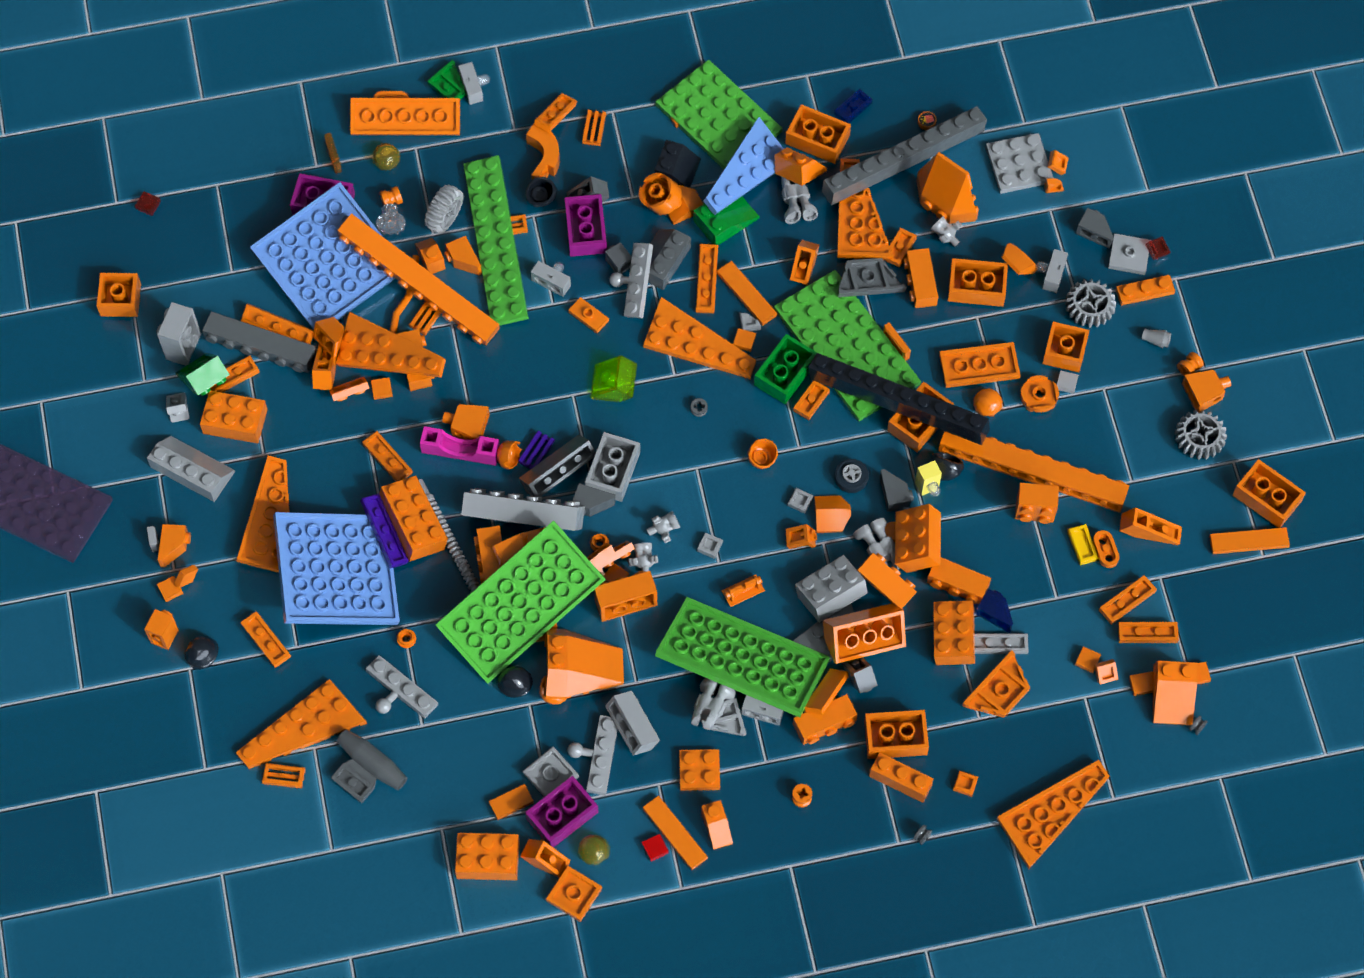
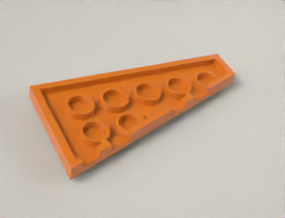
(860, 225)
(686, 338)
(375, 348)
(272, 496)
(309, 722)
(1043, 817)

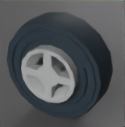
(854, 469)

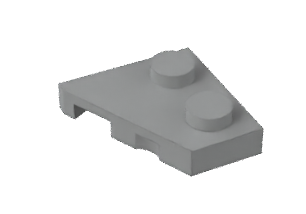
(730, 720)

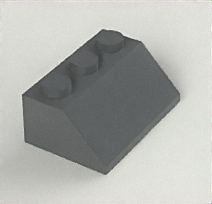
(667, 254)

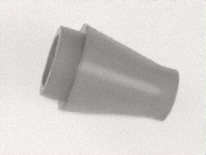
(1157, 337)

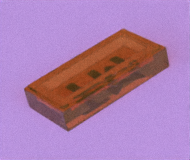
(333, 153)

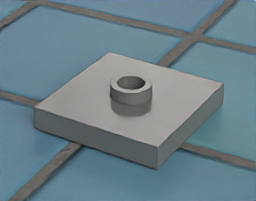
(1129, 254)
(549, 771)

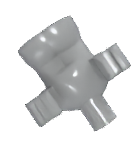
(946, 232)
(663, 525)
(643, 556)

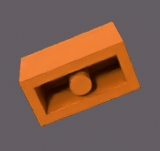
(161, 629)

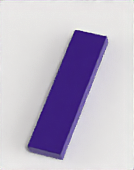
(384, 531)

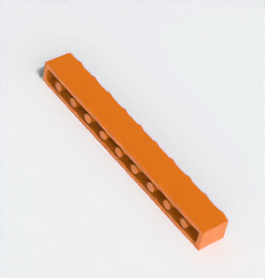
(418, 279)
(1038, 470)

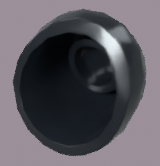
(540, 192)
(949, 465)
(201, 652)
(515, 682)

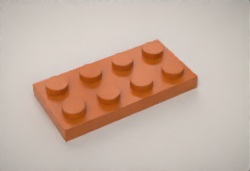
(979, 364)

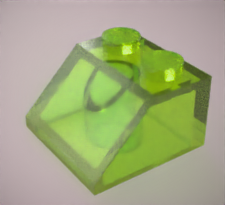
(614, 379)

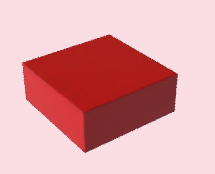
(655, 847)

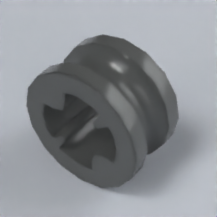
(703, 404)
(1198, 725)
(922, 834)

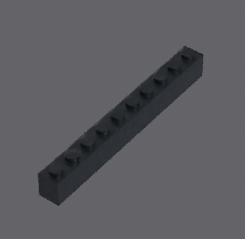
(899, 398)

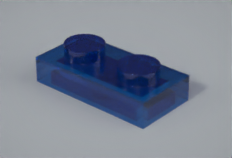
(853, 106)

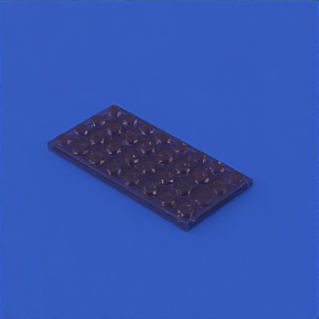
(47, 505)

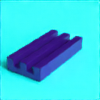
(538, 435)

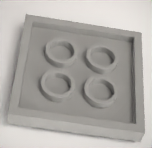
(1019, 163)

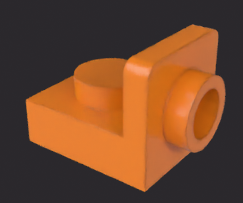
(801, 536)

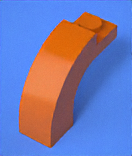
(548, 146)

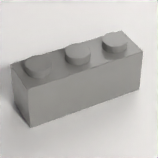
(632, 723)

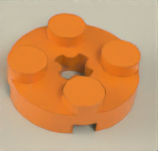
(1036, 403)

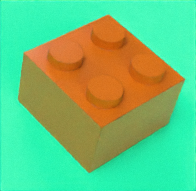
(119, 294)
(1066, 347)
(1036, 503)

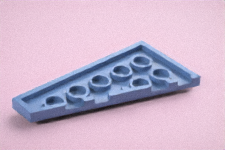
(746, 169)

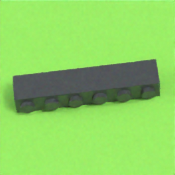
(259, 342)

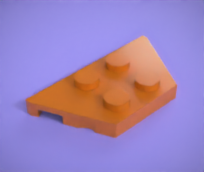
(1000, 689)

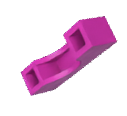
(478, 450)

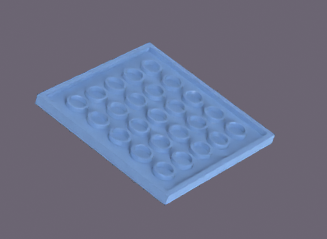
(314, 265)
(333, 570)

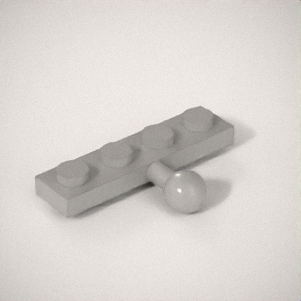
(636, 281)
(400, 687)
(601, 755)

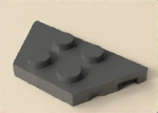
(868, 278)
(814, 636)

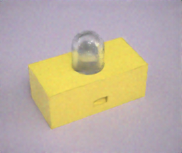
(928, 479)

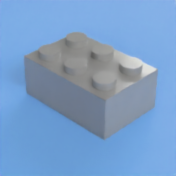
(179, 333)
(613, 465)
(831, 588)

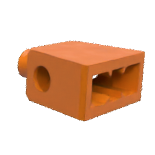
(1205, 388)
(468, 421)

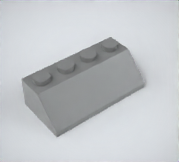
(190, 467)

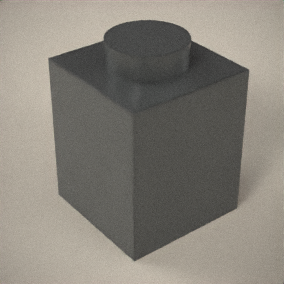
(618, 258)

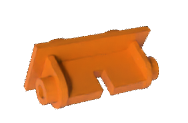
(743, 590)

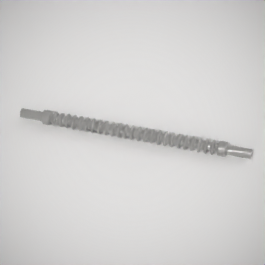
(452, 544)

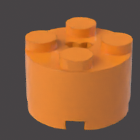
(660, 194)

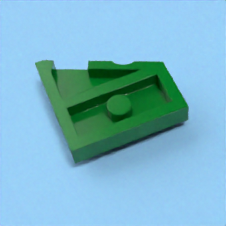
(448, 82)

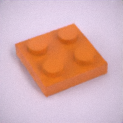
(699, 770)
(574, 893)

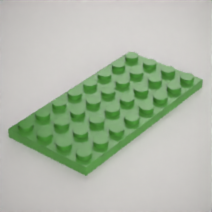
(845, 333)
(520, 602)
(743, 656)

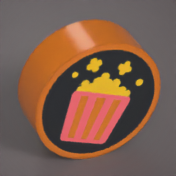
(926, 120)

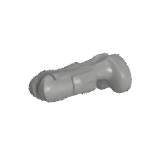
(791, 195)
(885, 547)
(710, 708)

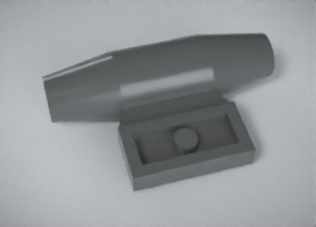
(366, 766)

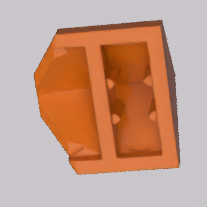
(690, 202)
(1018, 260)
(831, 513)

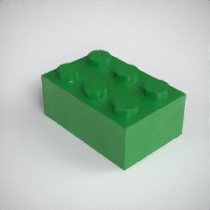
(784, 369)

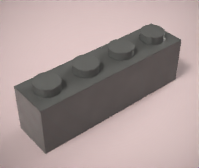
(558, 466)

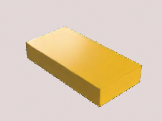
(1082, 544)

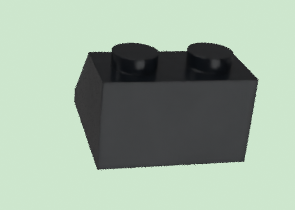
(678, 163)

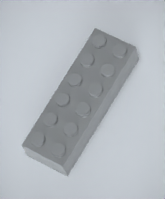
(522, 510)

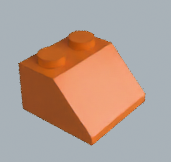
(797, 166)

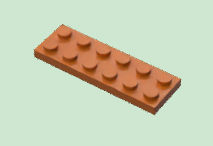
(405, 116)

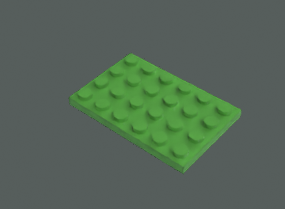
(713, 112)

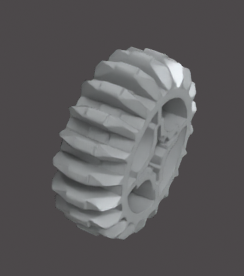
(444, 209)
(1094, 297)
(1206, 426)

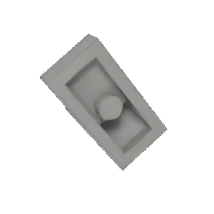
(177, 407)

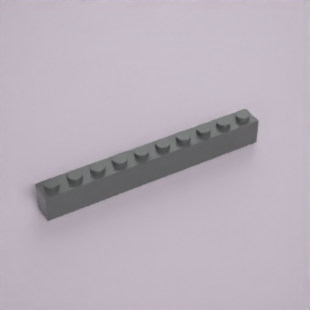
(904, 155)

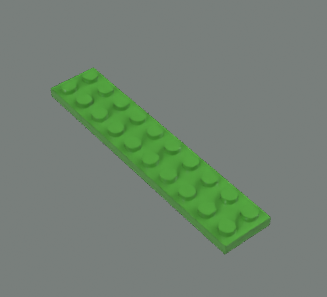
(496, 241)

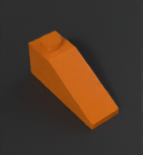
(323, 370)
(1149, 527)

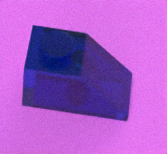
(995, 610)

